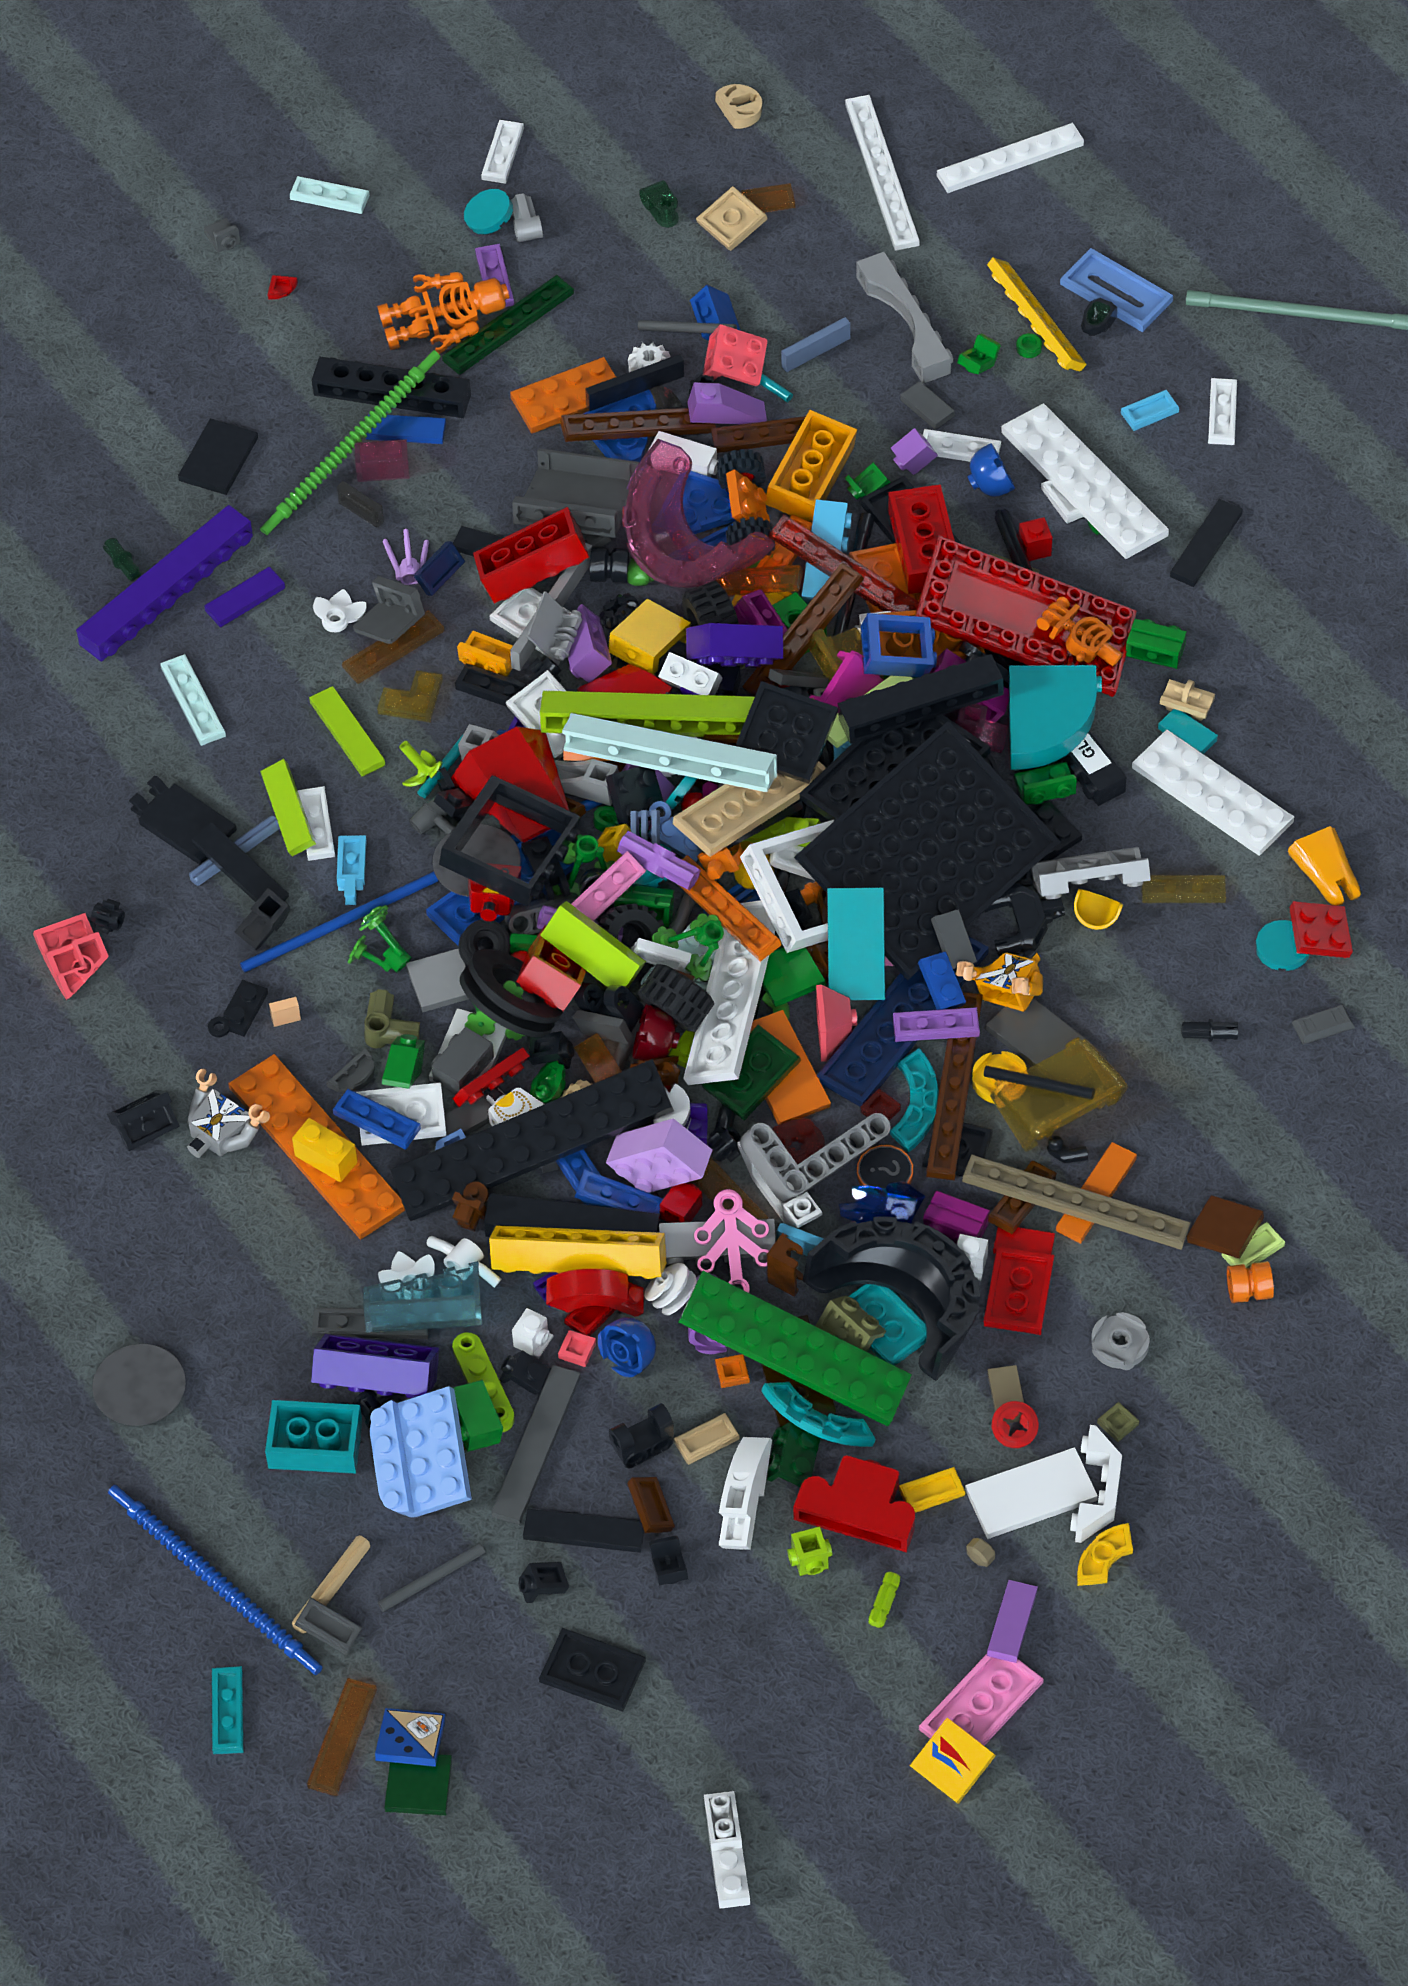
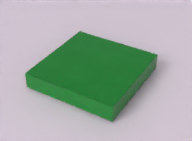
(790, 975)

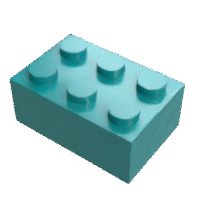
(313, 1436)

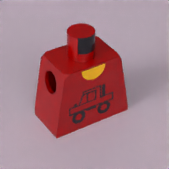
(489, 902)

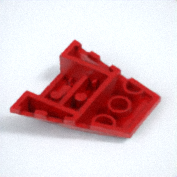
(522, 759)

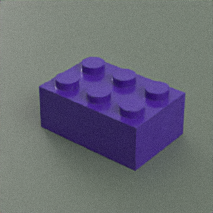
(734, 644)

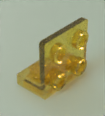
(826, 648)

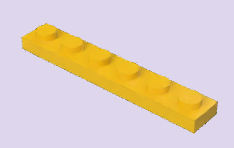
(1033, 310)

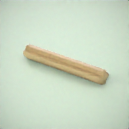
(338, 1574)

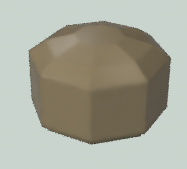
(980, 1552)

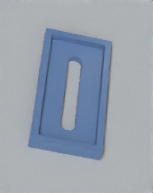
(1096, 264)

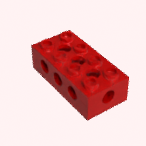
(916, 511)

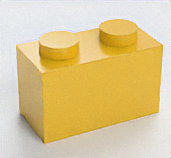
(324, 1150)

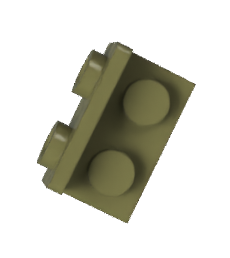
(850, 1323)

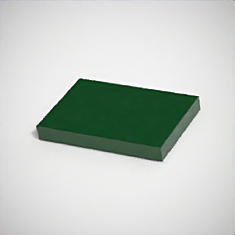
(762, 1070)

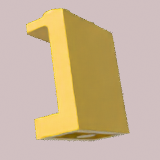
(647, 635)

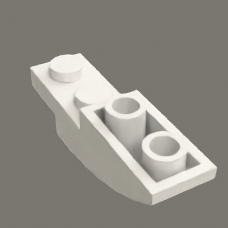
(741, 1492)
(726, 1849)

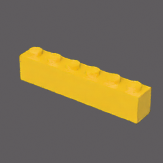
(573, 1249)

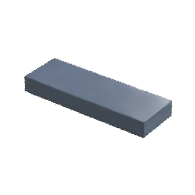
(815, 344)

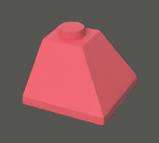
(833, 1020)

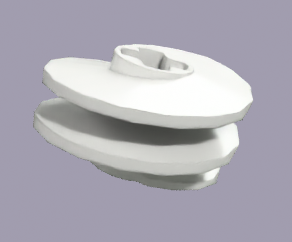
(671, 1289)

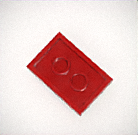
(1019, 1290)

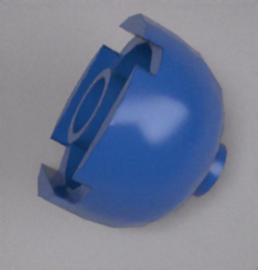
(989, 472)
(627, 1341)

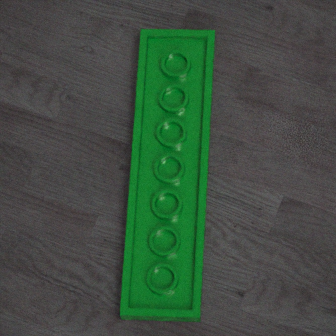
(795, 1348)

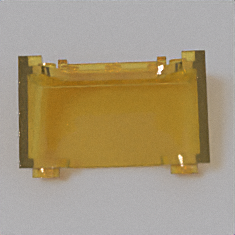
(1039, 1112)

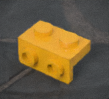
(486, 653)

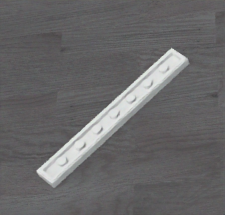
(882, 172)

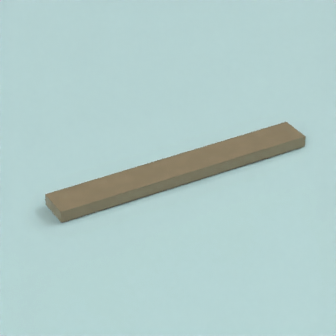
(1076, 1202)

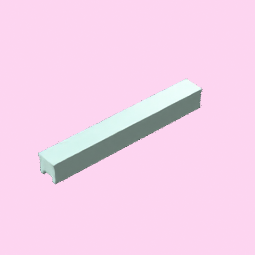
(670, 752)

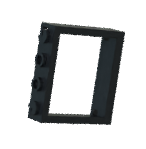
(527, 805)

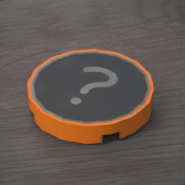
(884, 1166)

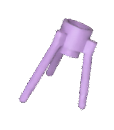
(409, 565)

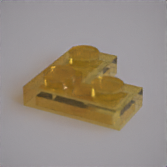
(412, 704)

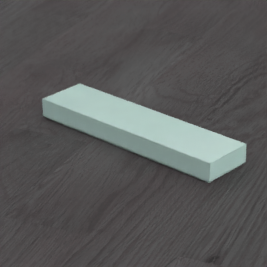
(193, 699)

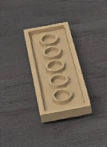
(736, 811)

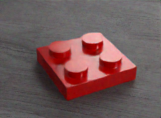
(1320, 929)

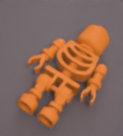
(487, 297)

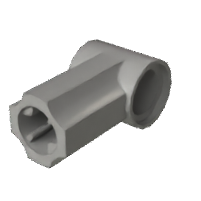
(526, 223)

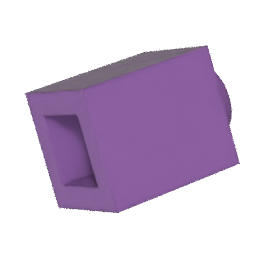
(913, 452)

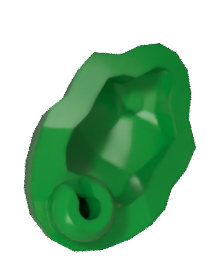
(549, 1082)

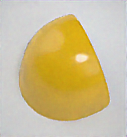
(1096, 910)

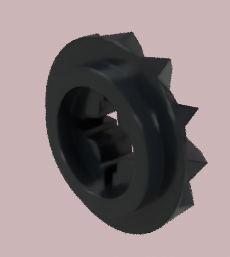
(622, 606)

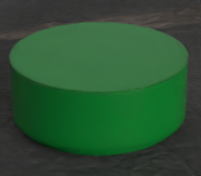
(1029, 345)

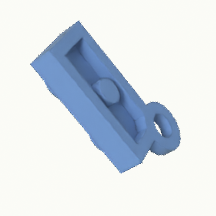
(672, 836)

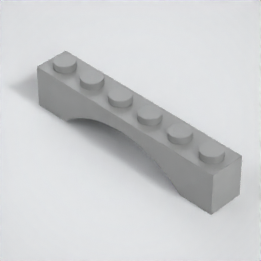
(881, 281)
(578, 778)

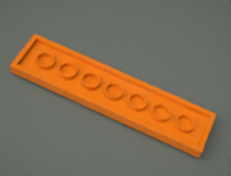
(363, 1196)

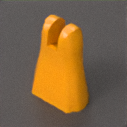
(1326, 864)

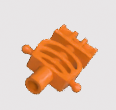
(1088, 630)

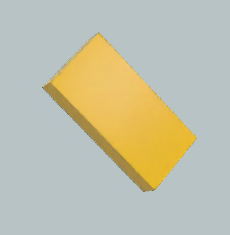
(932, 1489)

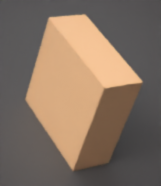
(284, 1011)

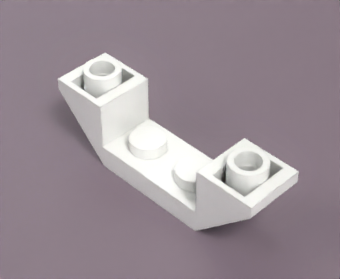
(794, 1212)
(1095, 1517)

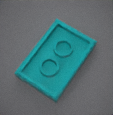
(903, 1326)

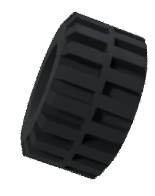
(708, 605)
(635, 915)
(676, 996)

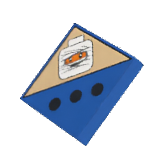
(410, 1737)

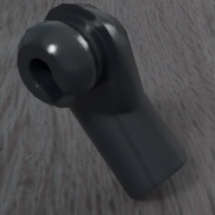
(1063, 1153)

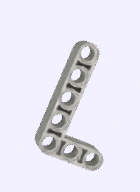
(819, 1162)

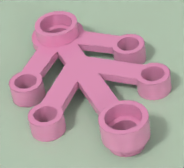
(731, 1237)

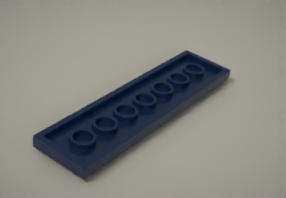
(871, 1049)

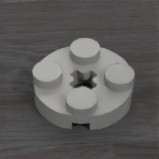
(1116, 1355)

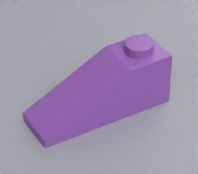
(723, 405)
(589, 652)

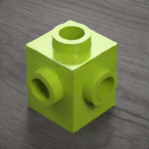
(809, 1551)

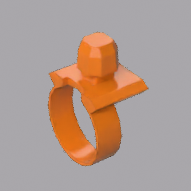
(721, 861)

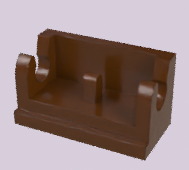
(781, 1267)

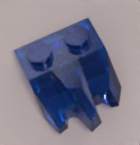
(877, 1203)

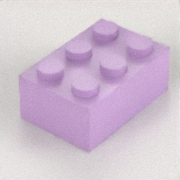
(659, 1156)

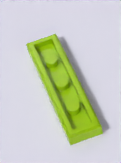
(347, 731)
(288, 807)

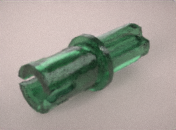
(121, 559)

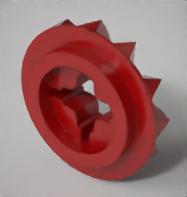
(1028, 1420)

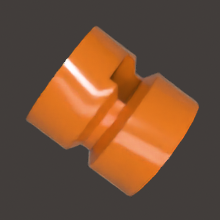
(1249, 1282)

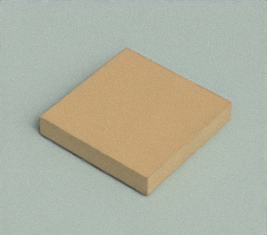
(731, 218)

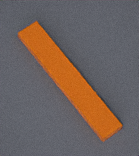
(732, 914)

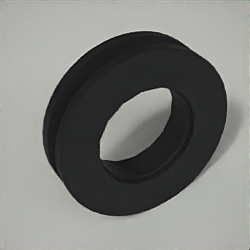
(484, 987)

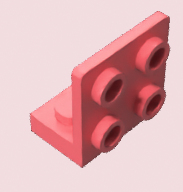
(735, 355)

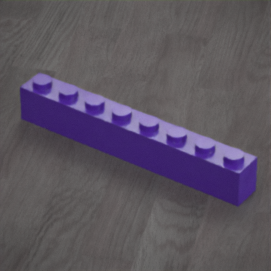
(164, 583)

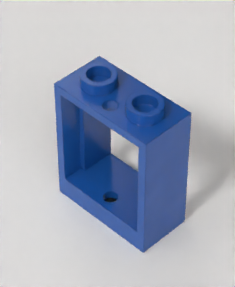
(893, 665)

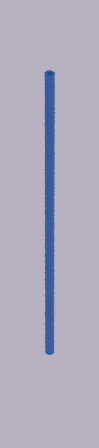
(354, 914)

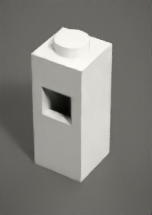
(703, 456)

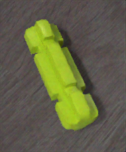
(884, 1599)

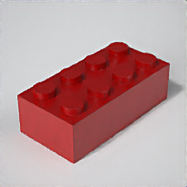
(531, 555)

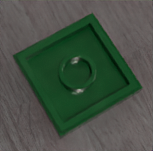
(419, 1787)

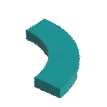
(923, 1100)
(831, 1427)

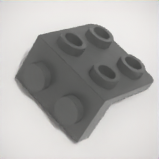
(394, 614)

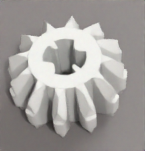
(646, 356)

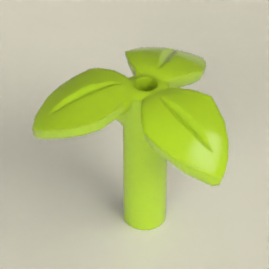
(424, 763)

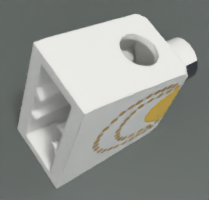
(510, 1105)

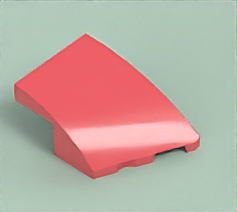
(71, 952)

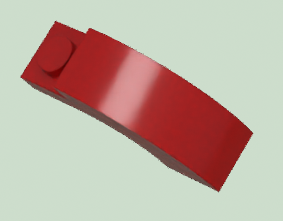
(594, 1288)

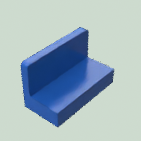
(713, 307)

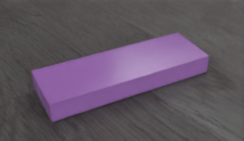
(492, 266)
(936, 1024)
(1012, 1621)

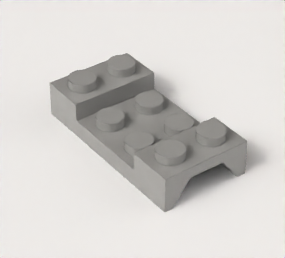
(1053, 875)

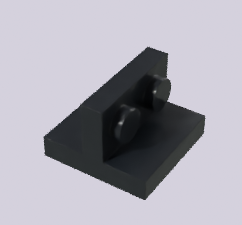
(144, 1119)

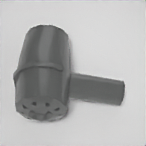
(429, 816)

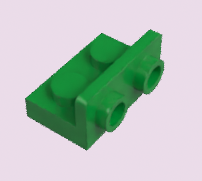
(1045, 783)

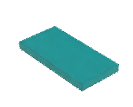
(856, 942)

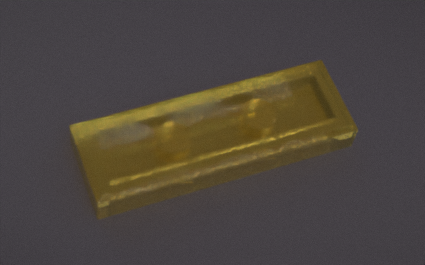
(1184, 889)

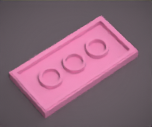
(985, 1698)

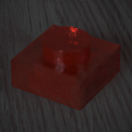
(881, 1103)

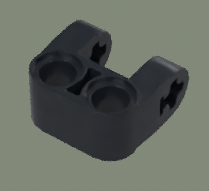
(615, 1002)
(644, 1438)

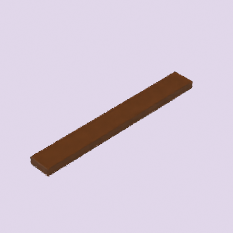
(952, 1100)

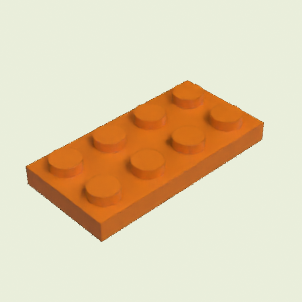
(559, 395)

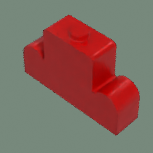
(858, 1504)

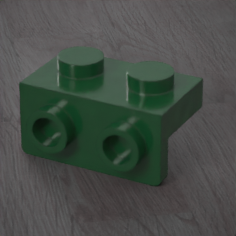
(792, 1454)

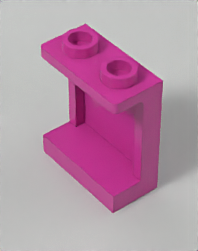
(848, 680)

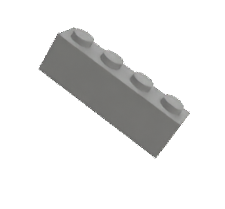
(682, 1245)

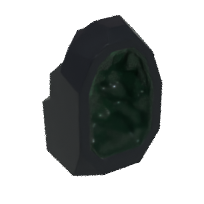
(1098, 316)

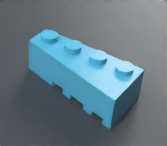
(831, 524)

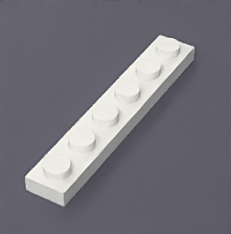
(1010, 157)

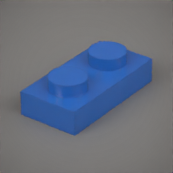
(941, 981)

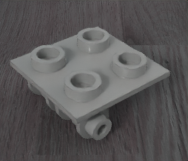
(553, 629)

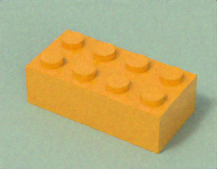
(810, 465)

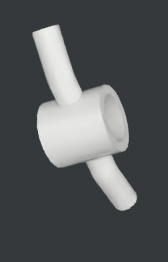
(461, 1255)

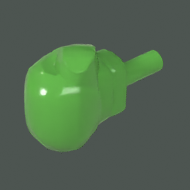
(636, 575)

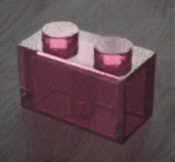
(382, 460)

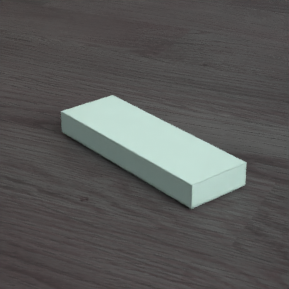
(329, 195)

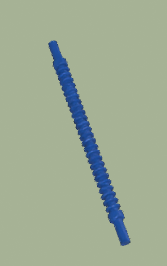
(292, 1648)

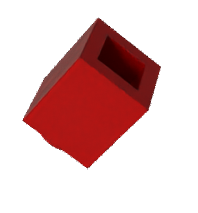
(1036, 538)
(681, 1203)

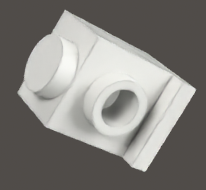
(976, 1251)
(531, 1333)

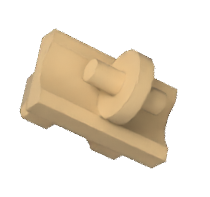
(1187, 699)

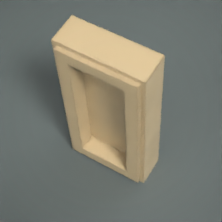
(706, 1438)

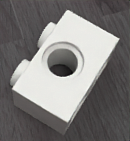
(689, 675)

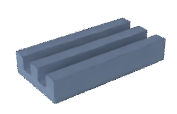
(655, 824)

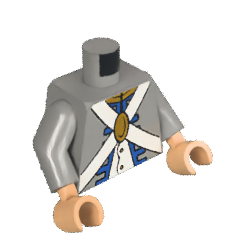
(219, 1122)

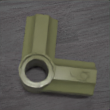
(378, 1025)

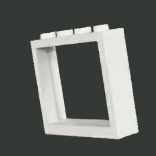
(771, 893)

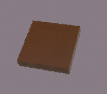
(1225, 1226)

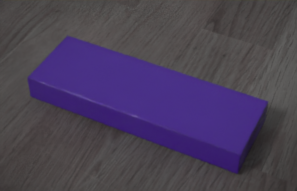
(244, 596)

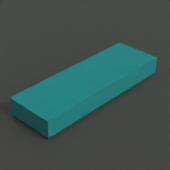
(227, 1710)

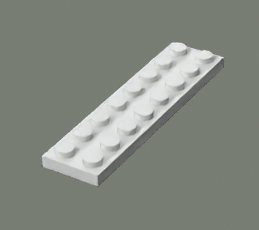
(1085, 481)
(735, 989)

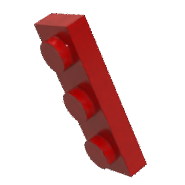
(492, 1078)

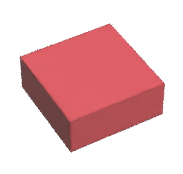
(577, 1348)

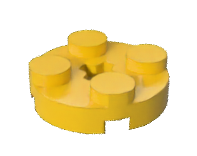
(1006, 1060)

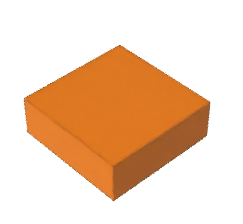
(732, 1371)

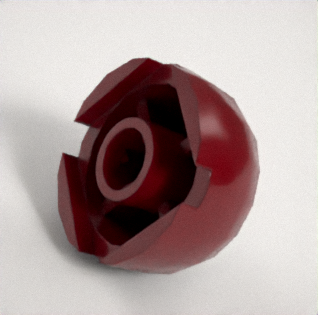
(655, 1034)

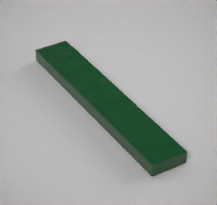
(508, 324)

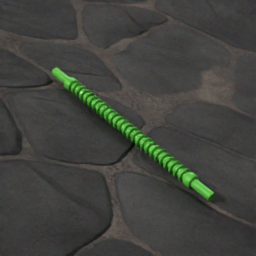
(416, 375)

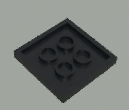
(790, 728)

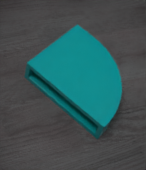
(1049, 711)

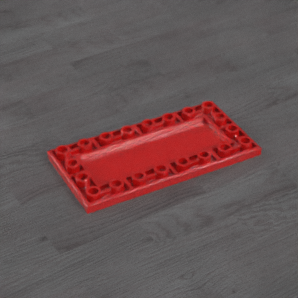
(1000, 604)

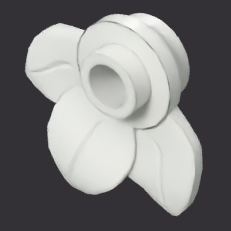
(338, 608)
(405, 1268)

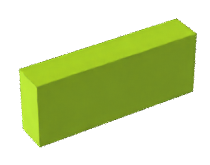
(592, 947)

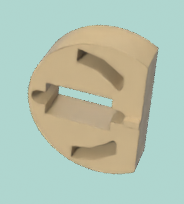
(737, 94)

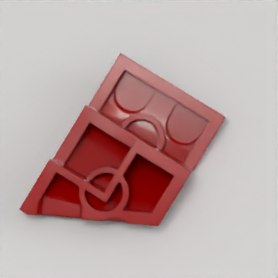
(627, 680)

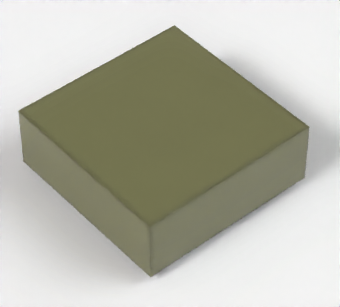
(1118, 1421)

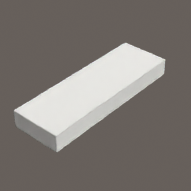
(502, 151)
(1222, 411)
(956, 445)
(317, 814)

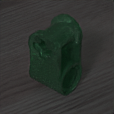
(660, 203)

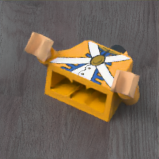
(1008, 980)

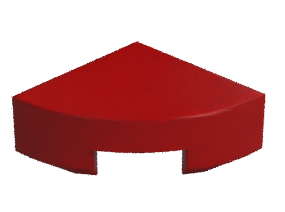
(280, 285)

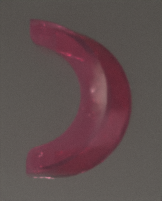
(659, 531)

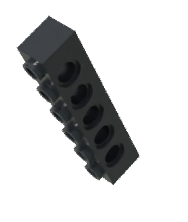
(371, 382)

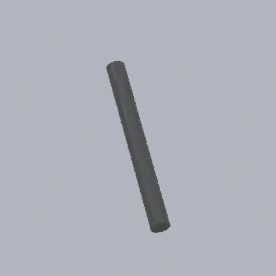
(670, 326)
(431, 1577)

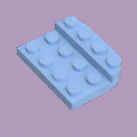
(420, 1454)

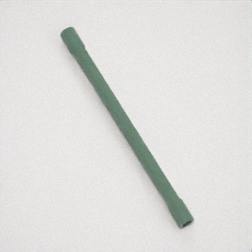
(1207, 299)

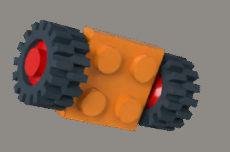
(743, 477)

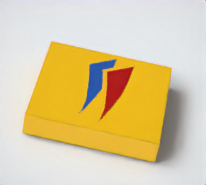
(952, 1760)

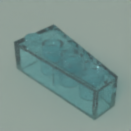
(425, 1301)

